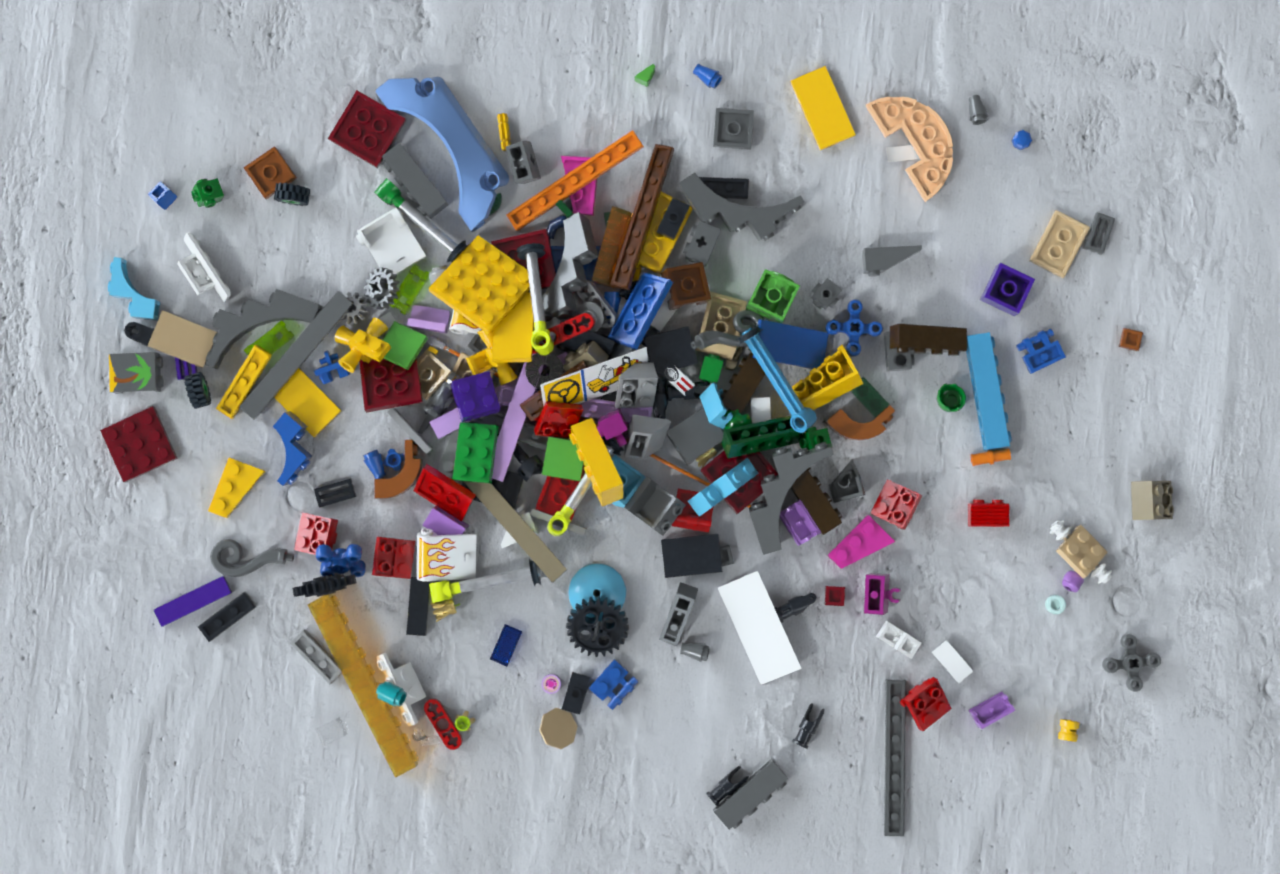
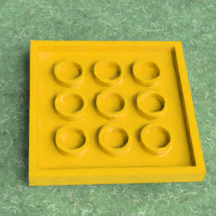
(482, 284)

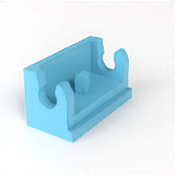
(714, 407)

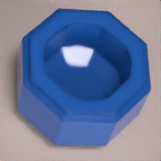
(1021, 140)

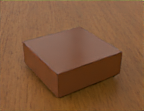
(1130, 339)

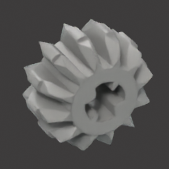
(358, 302)

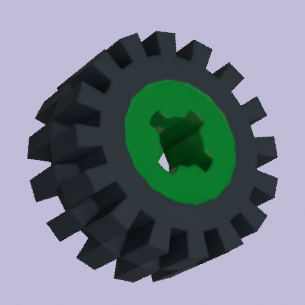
(292, 194)
(197, 390)

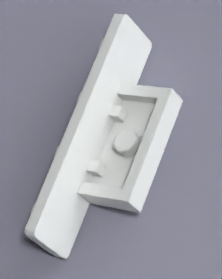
(200, 271)
(407, 679)

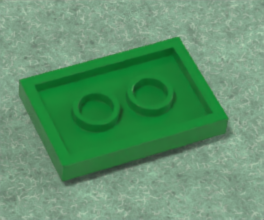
(475, 453)

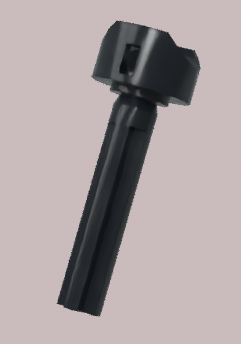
(529, 466)

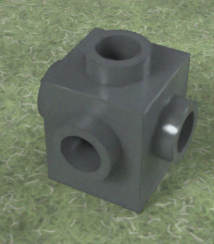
(828, 288)

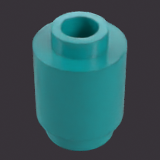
(391, 694)

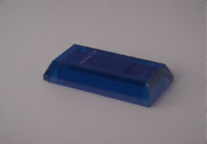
(506, 645)

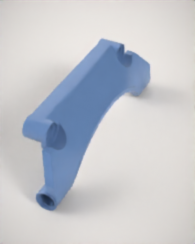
(471, 155)

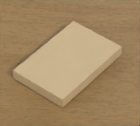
(1059, 244)
(182, 339)

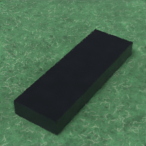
(728, 187)
(418, 607)
(227, 616)

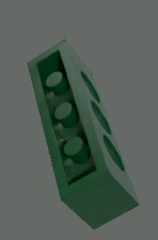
(759, 437)

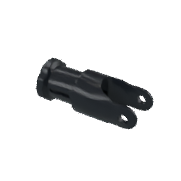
(674, 393)
(661, 398)
(796, 605)
(807, 728)
(725, 787)

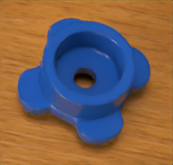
(389, 460)

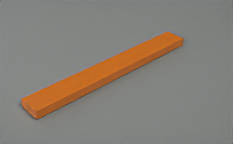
(575, 180)

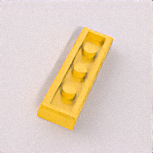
(244, 381)

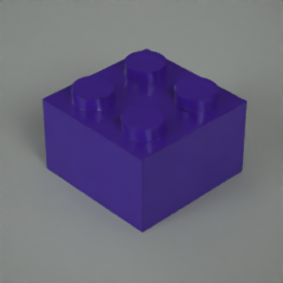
(1007, 289)
(475, 396)

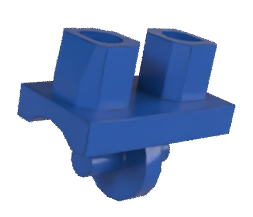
(324, 372)

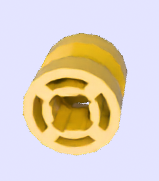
(1068, 730)

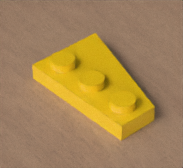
(233, 486)

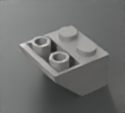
(637, 386)
(645, 436)

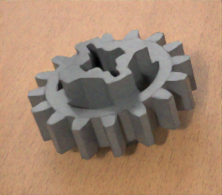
(381, 288)

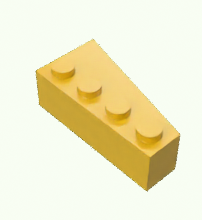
(828, 381)
(597, 462)

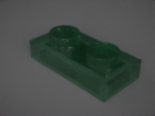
(870, 398)

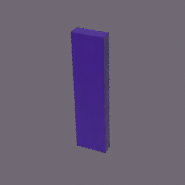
(192, 601)

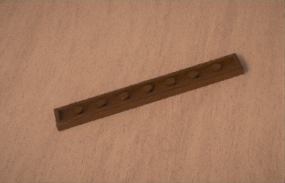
(642, 217)

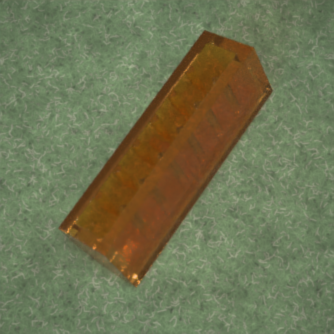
(611, 246)

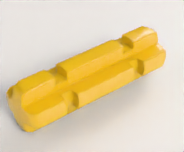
(504, 130)

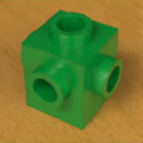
(207, 192)
(813, 437)

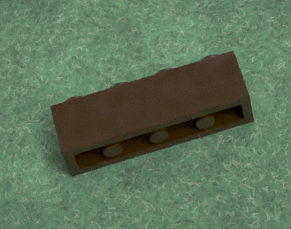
(928, 338)
(743, 384)
(816, 502)

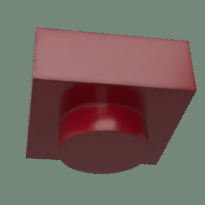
(834, 596)

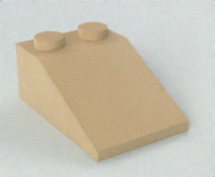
(719, 317)

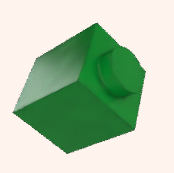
(711, 369)

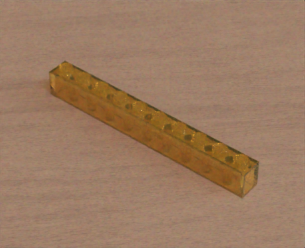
(363, 684)

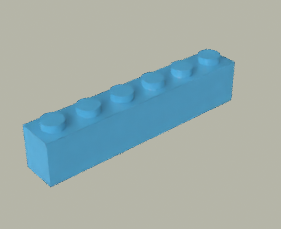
(987, 392)

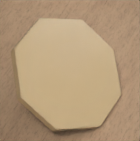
(558, 728)

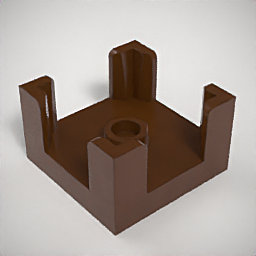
(688, 285)

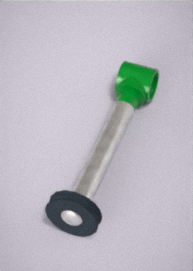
(391, 195)

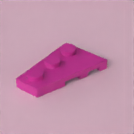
(584, 199)
(860, 542)

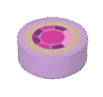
(551, 683)

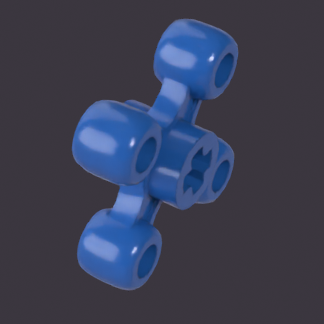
(862, 328)
(341, 560)

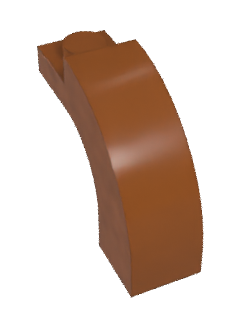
(852, 430)
(405, 479)

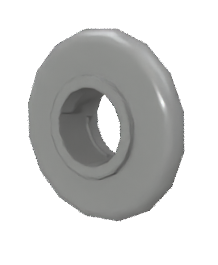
(595, 310)

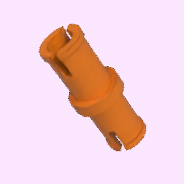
(990, 457)

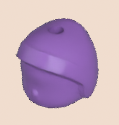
(1072, 581)

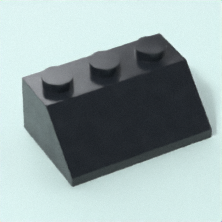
(586, 337)

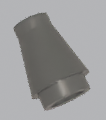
(977, 111)
(697, 651)

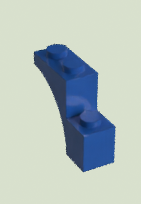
(297, 458)

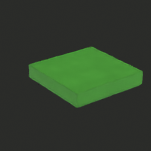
(404, 345)
(562, 460)

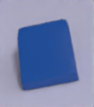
(162, 195)

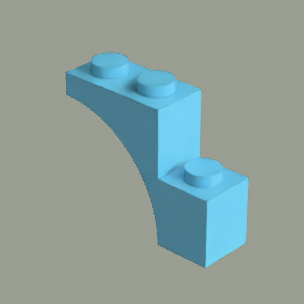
(121, 287)
(723, 487)

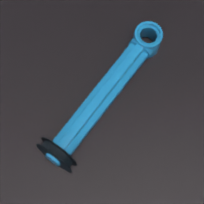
(802, 416)

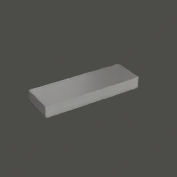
(407, 427)
(546, 517)
(316, 656)

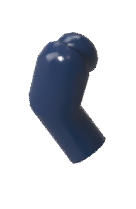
(554, 225)

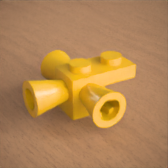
(362, 344)
(483, 361)

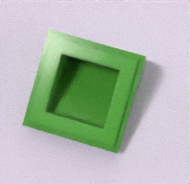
(645, 76)

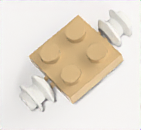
(1081, 551)

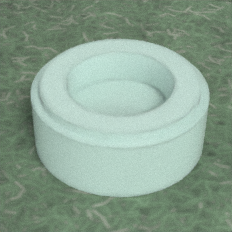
(1055, 604)

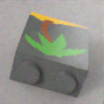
(135, 372)

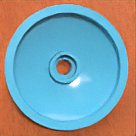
(597, 577)

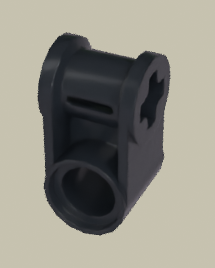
(143, 335)

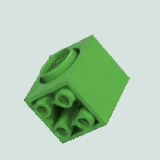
(773, 296)

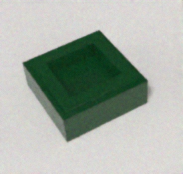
(564, 208)

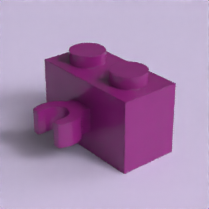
(613, 425)
(878, 593)

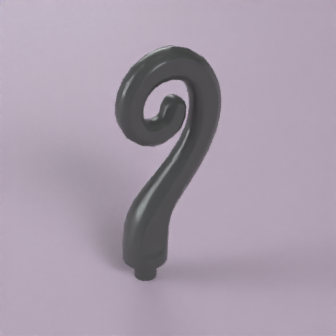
(710, 338)
(275, 555)

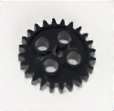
(324, 585)
(614, 631)

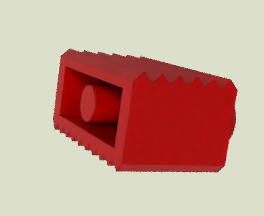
(988, 514)

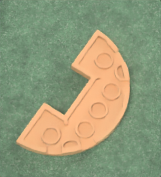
(925, 133)

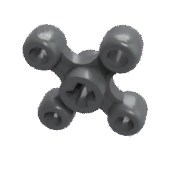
(1123, 663)

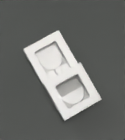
(760, 409)
(898, 639)
(952, 662)

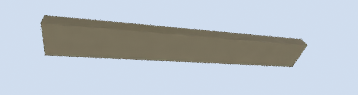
(518, 529)

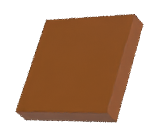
(268, 171)

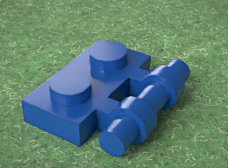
(1044, 356)
(609, 680)

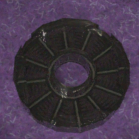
(532, 369)

